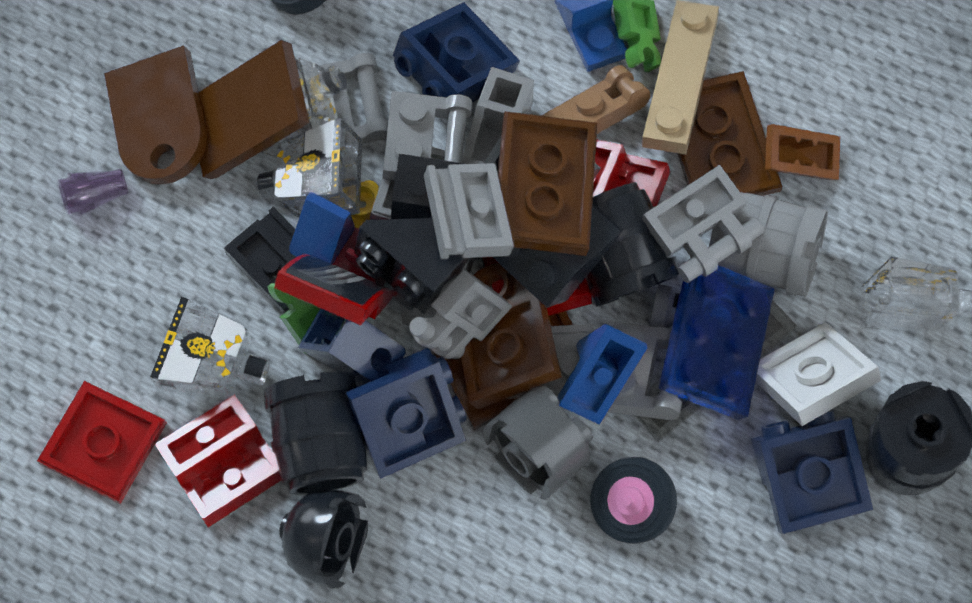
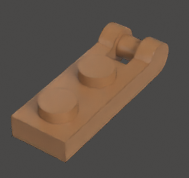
(597, 102)

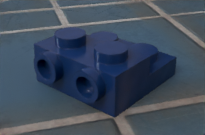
(452, 54)
(408, 412)
(812, 471)

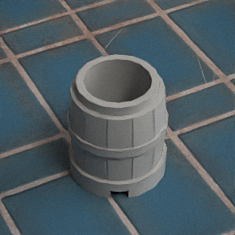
(786, 249)

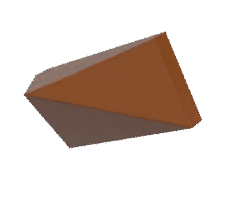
(802, 152)

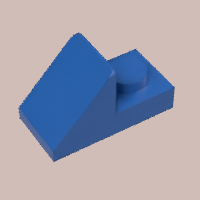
(592, 31)
(321, 229)
(601, 373)

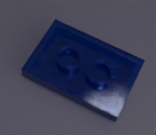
(717, 341)

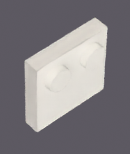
(815, 373)

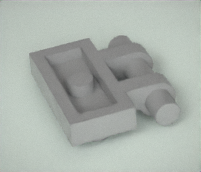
(693, 212)
(464, 311)

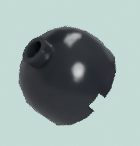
(321, 527)

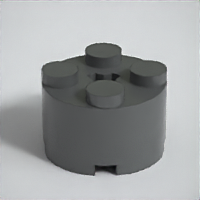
(539, 442)

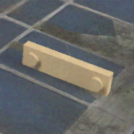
(680, 77)

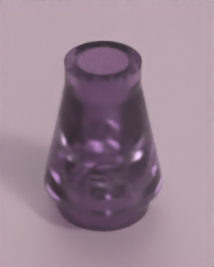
(89, 190)

